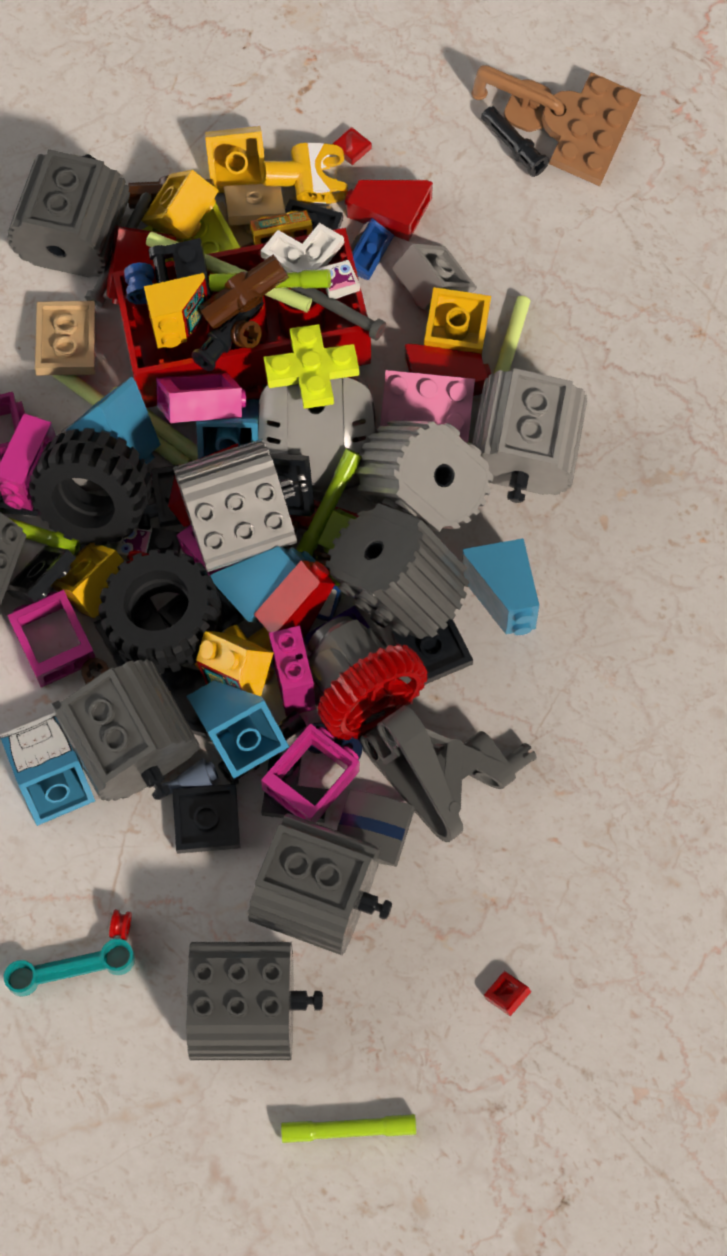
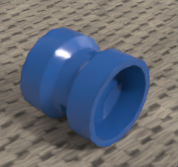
(138, 276)

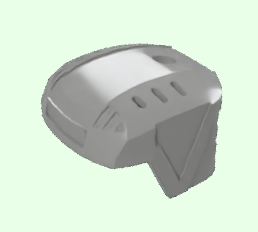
(318, 431)

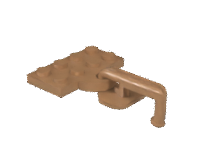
(583, 123)

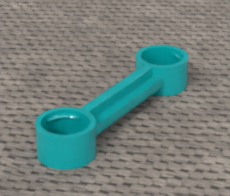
(69, 967)

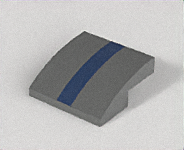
(377, 822)

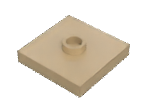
(252, 202)

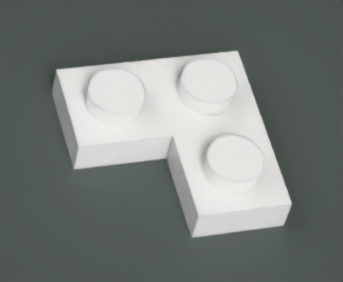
(311, 255)

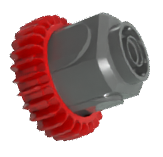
(361, 676)

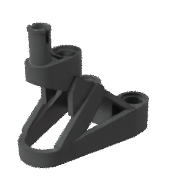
(433, 776)

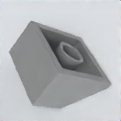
(430, 267)

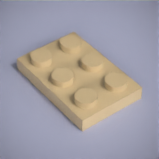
(65, 338)

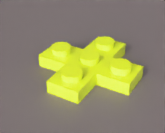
(311, 366)

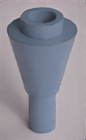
(198, 775)

